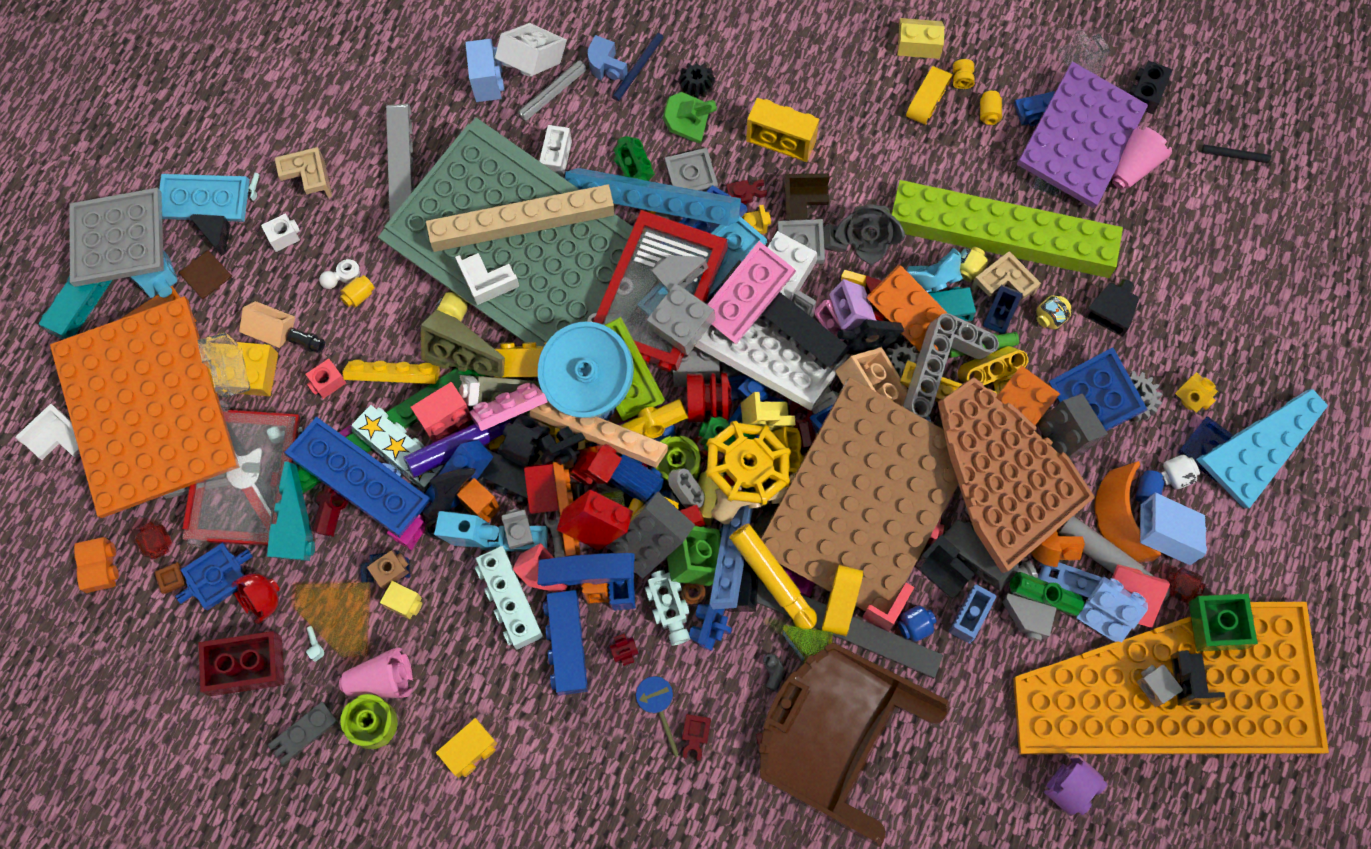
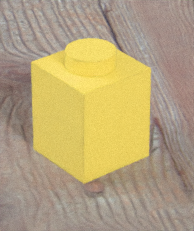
(401, 600)

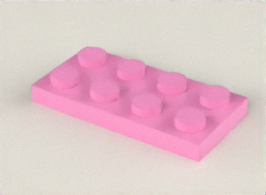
(749, 291)

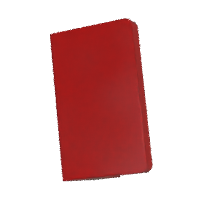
(541, 488)

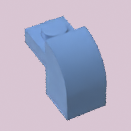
(602, 61)

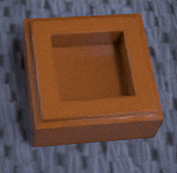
(170, 578)

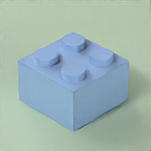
(484, 70)

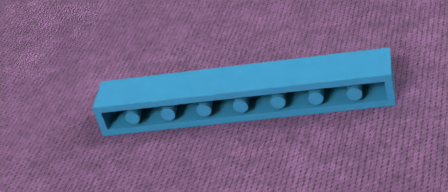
(660, 197)

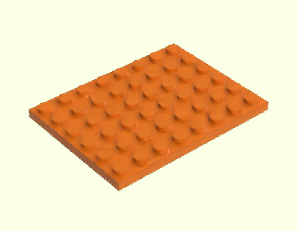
(143, 407)

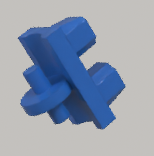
(713, 626)

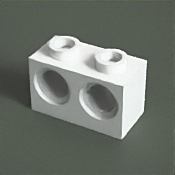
(556, 149)

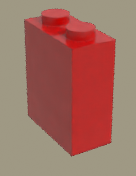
(594, 520)

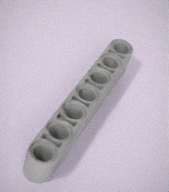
(399, 155)

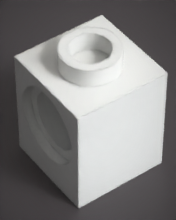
(276, 226)

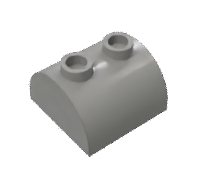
(696, 362)

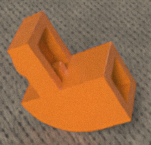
(1059, 548)

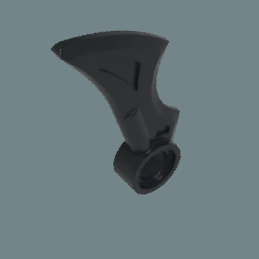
(445, 490)

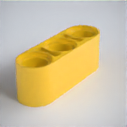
(928, 95)
(1002, 368)
(842, 600)

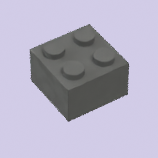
(1072, 427)

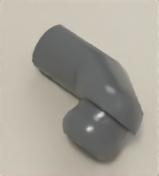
(775, 670)

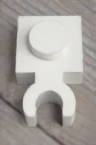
(469, 389)

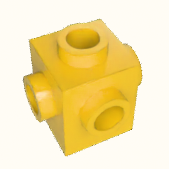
(1197, 393)

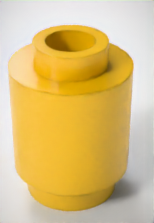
(991, 108)
(356, 291)

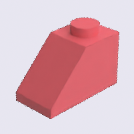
(527, 568)

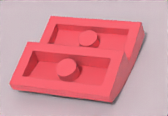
(1150, 587)

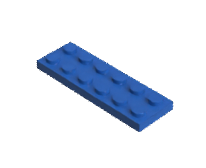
(357, 477)

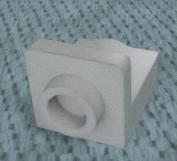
(517, 528)

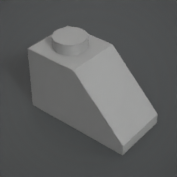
(678, 270)
(1030, 616)

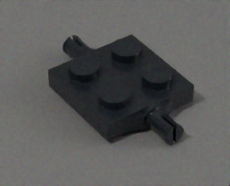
(872, 335)

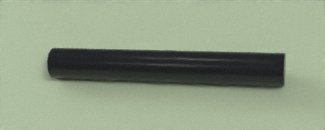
(1235, 153)

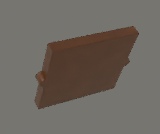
(205, 274)

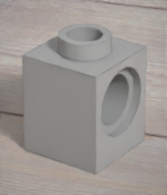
(1158, 684)

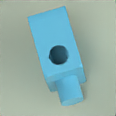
(157, 282)
(464, 529)

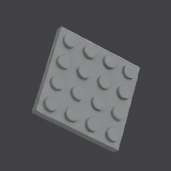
(116, 237)

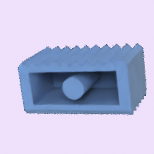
(972, 614)

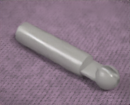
(1101, 549)

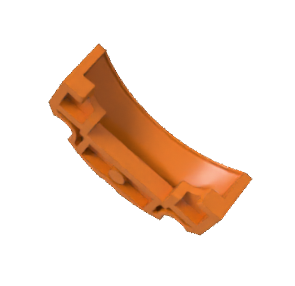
(1115, 514)

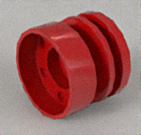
(708, 397)

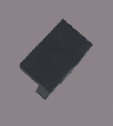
(944, 568)
(1191, 676)

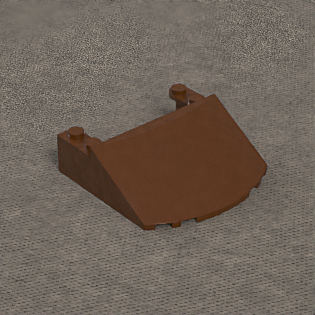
(828, 727)

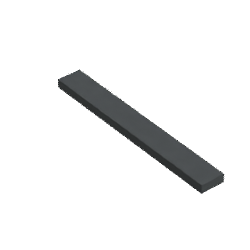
(869, 637)

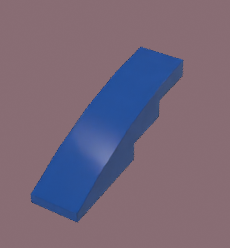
(586, 569)

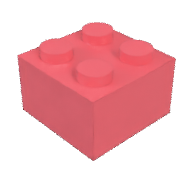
(442, 412)

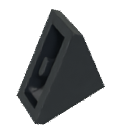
(215, 229)

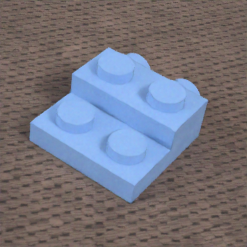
(1113, 609)

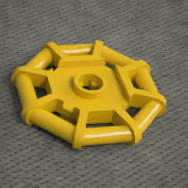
(745, 475)

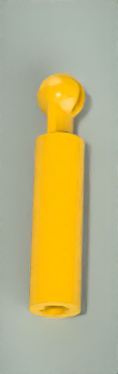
(773, 576)

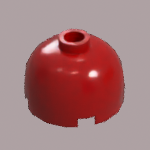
(257, 595)

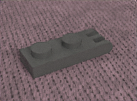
(303, 732)

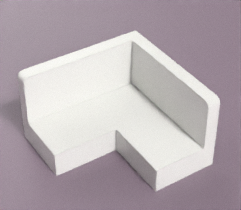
(484, 284)
(48, 431)

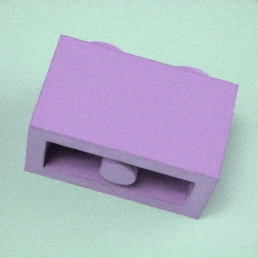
(851, 304)

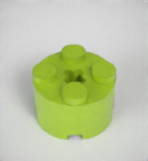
(680, 449)
(363, 709)

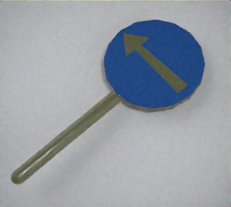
(654, 697)

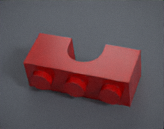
(595, 464)

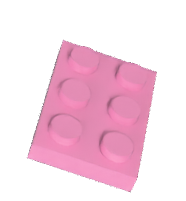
(507, 406)

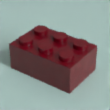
(241, 663)

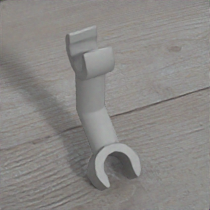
(556, 535)

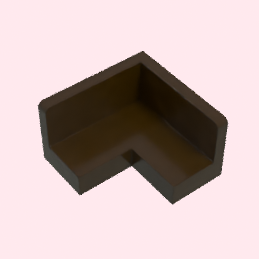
(803, 191)

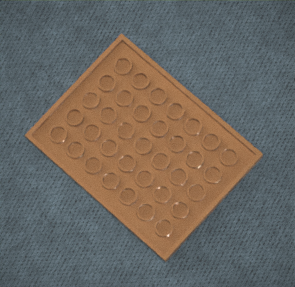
(864, 496)

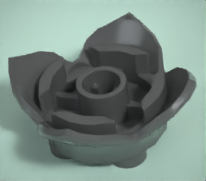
(870, 243)

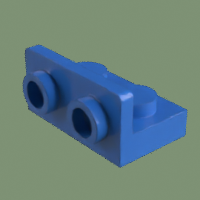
(1032, 108)

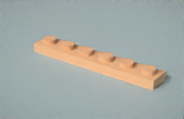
(605, 432)

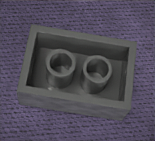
(653, 534)

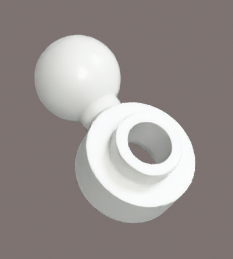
(329, 279)

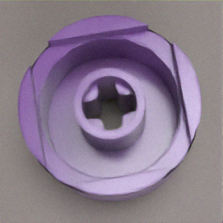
(1075, 786)

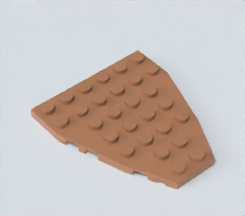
(1008, 474)

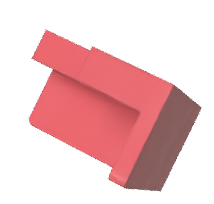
(886, 621)

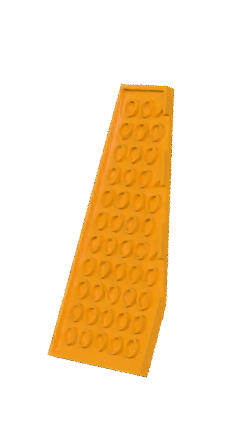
(1100, 709)

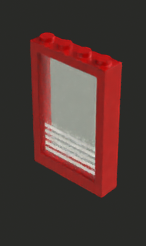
(637, 293)

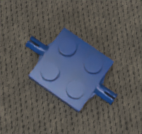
(212, 576)

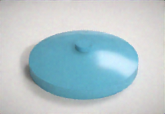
(585, 370)

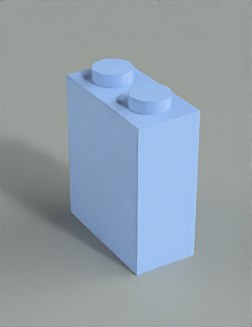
(1172, 529)

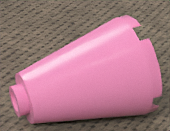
(1140, 156)
(380, 676)

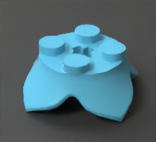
(938, 274)

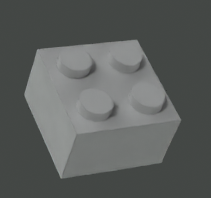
(681, 319)

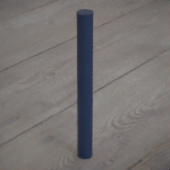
(637, 67)

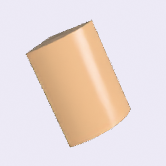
(266, 323)

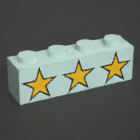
(391, 443)

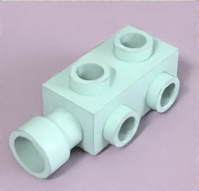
(668, 602)

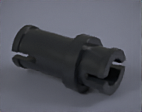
(308, 341)

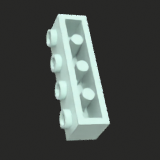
(509, 598)

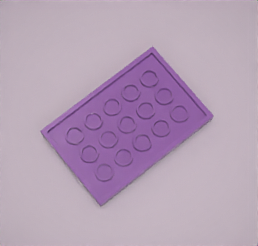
(1082, 135)

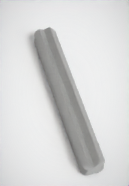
(552, 90)

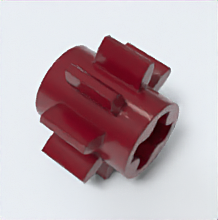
(623, 649)

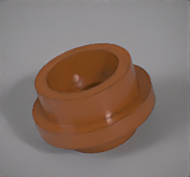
(693, 600)

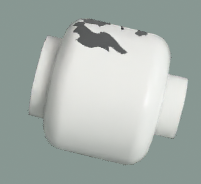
(1180, 472)

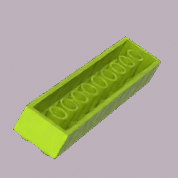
(1007, 227)

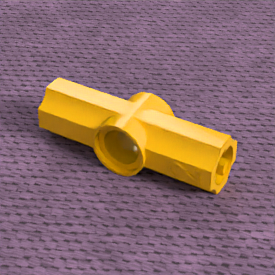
(653, 421)

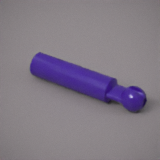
(442, 450)

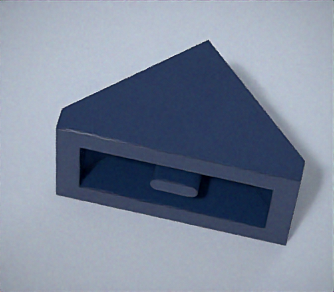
(1002, 309)

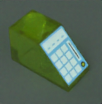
(806, 641)

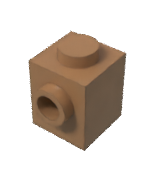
(388, 569)

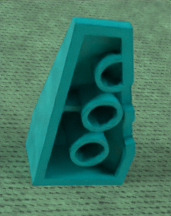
(292, 534)

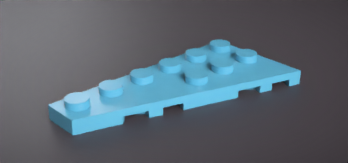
(1258, 452)

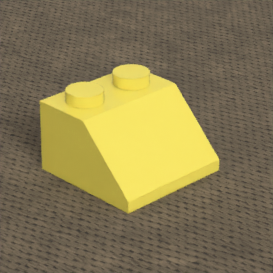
(920, 38)

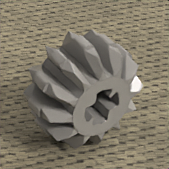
(901, 353)

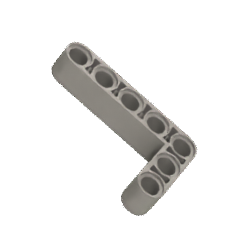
(937, 359)

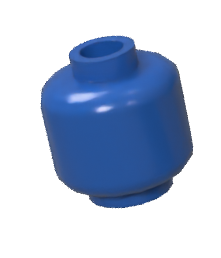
(916, 623)

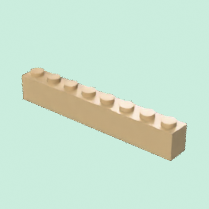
(520, 218)

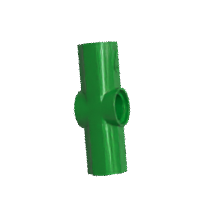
(1036, 590)

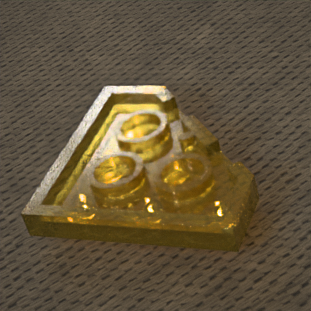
(337, 614)

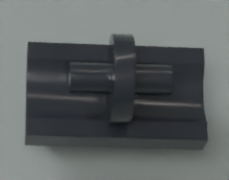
(564, 451)

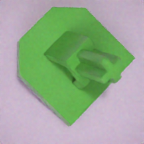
(687, 116)

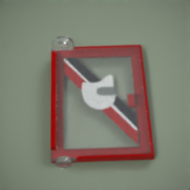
(242, 502)

